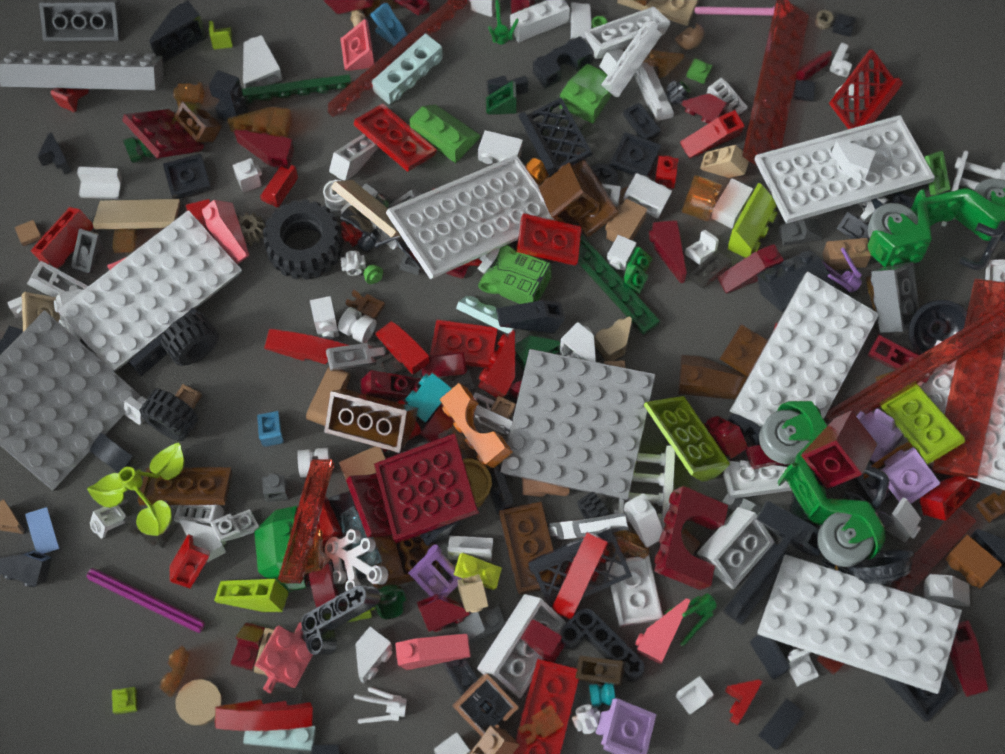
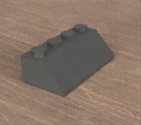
(80, 20)

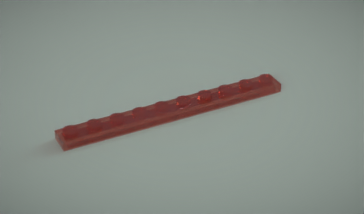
(364, 82)
(923, 365)
(923, 562)

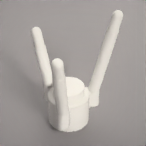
(395, 705)

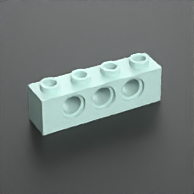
(384, 83)

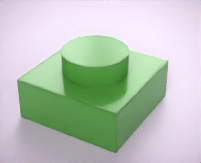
(699, 71)

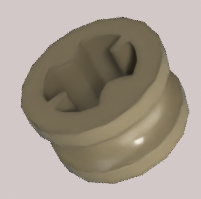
(821, 23)

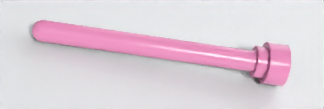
(734, 11)

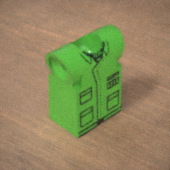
(516, 276)

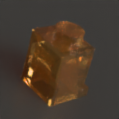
(189, 93)

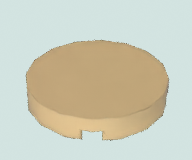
(197, 702)

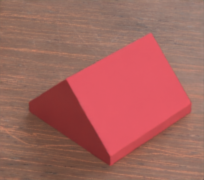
(357, 48)

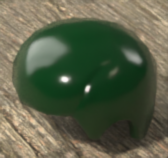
(391, 601)

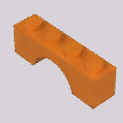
(461, 406)

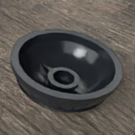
(946, 313)
(884, 567)

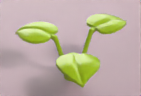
(111, 489)

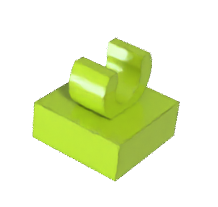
(124, 700)

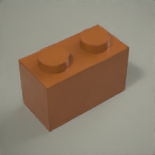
(973, 562)

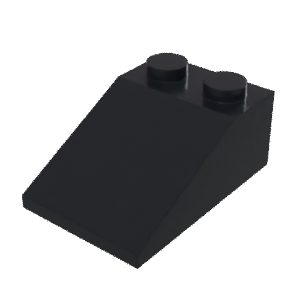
(178, 32)
(923, 702)

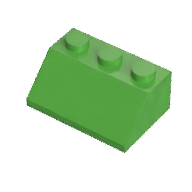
(443, 131)

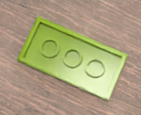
(923, 424)

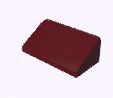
(416, 6)
(813, 66)

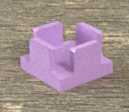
(883, 431)
(909, 475)
(626, 728)

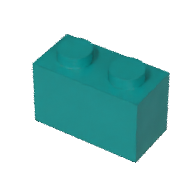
(428, 395)

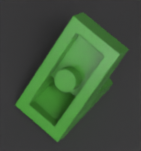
(938, 167)

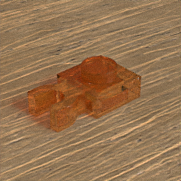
(544, 723)

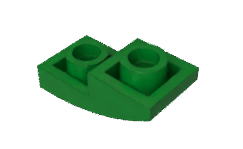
(635, 272)

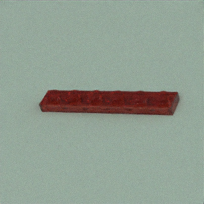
(306, 521)

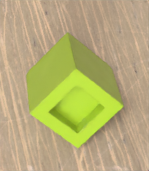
(221, 37)

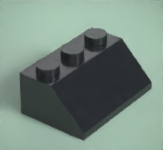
(781, 281)

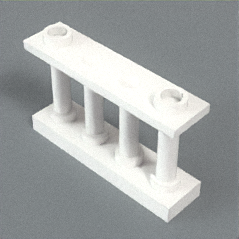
(962, 164)
(664, 479)

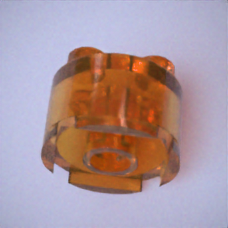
(701, 198)

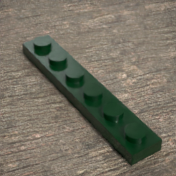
(302, 88)
(615, 288)

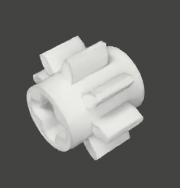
(353, 263)
(586, 719)

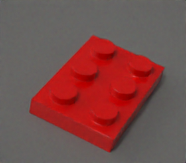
(549, 239)
(474, 340)

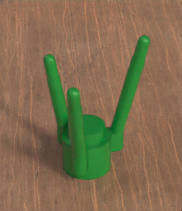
(501, 33)
(702, 606)

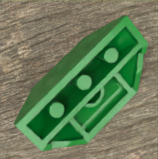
(272, 542)

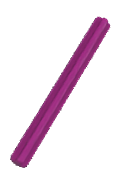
(145, 600)

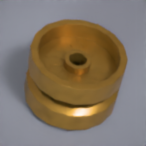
(479, 479)

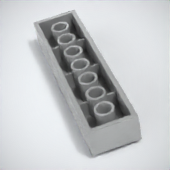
(81, 70)

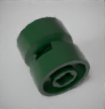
(136, 155)

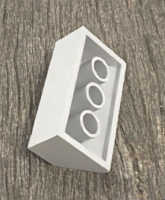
(622, 31)
(512, 660)

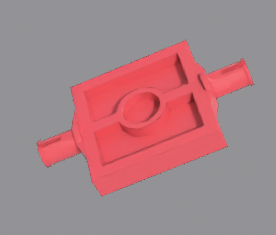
(284, 658)

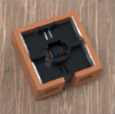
(496, 708)

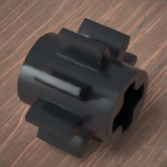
(677, 92)

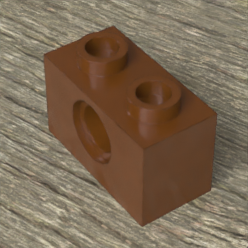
(197, 121)

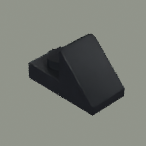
(51, 152)

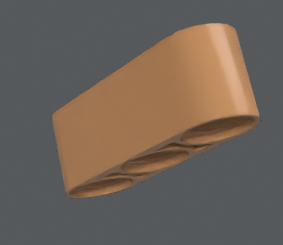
(331, 381)

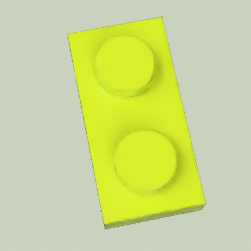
(470, 566)

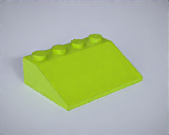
(688, 437)

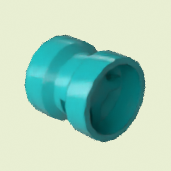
(604, 694)

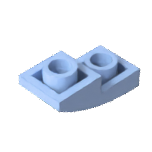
(42, 531)

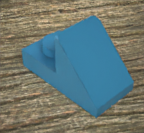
(388, 24)
(270, 429)

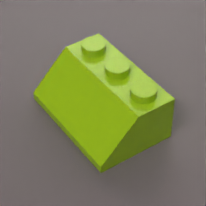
(753, 222)

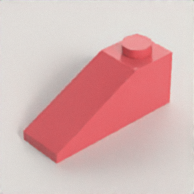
(225, 228)
(659, 635)
(432, 650)

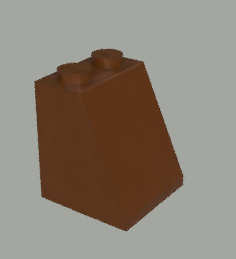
(568, 195)

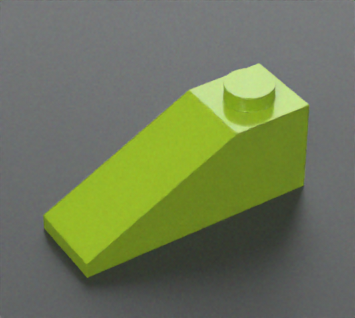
(257, 595)

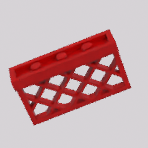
(872, 105)

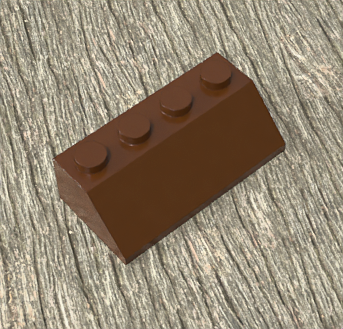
(370, 419)

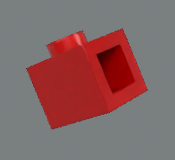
(666, 171)

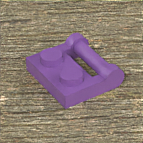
(429, 578)

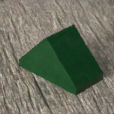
(502, 101)

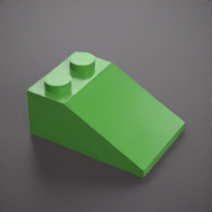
(585, 94)

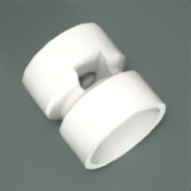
(333, 199)
(359, 326)
(306, 456)

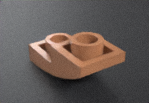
(540, 489)

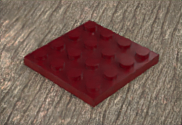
(425, 488)

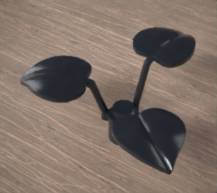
(370, 234)

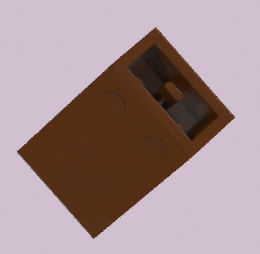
(401, 558)

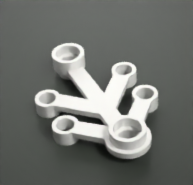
(336, 551)

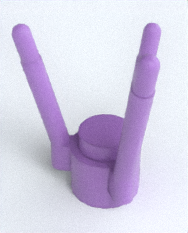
(849, 280)

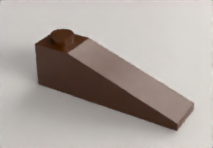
(708, 379)

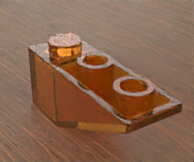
(268, 120)

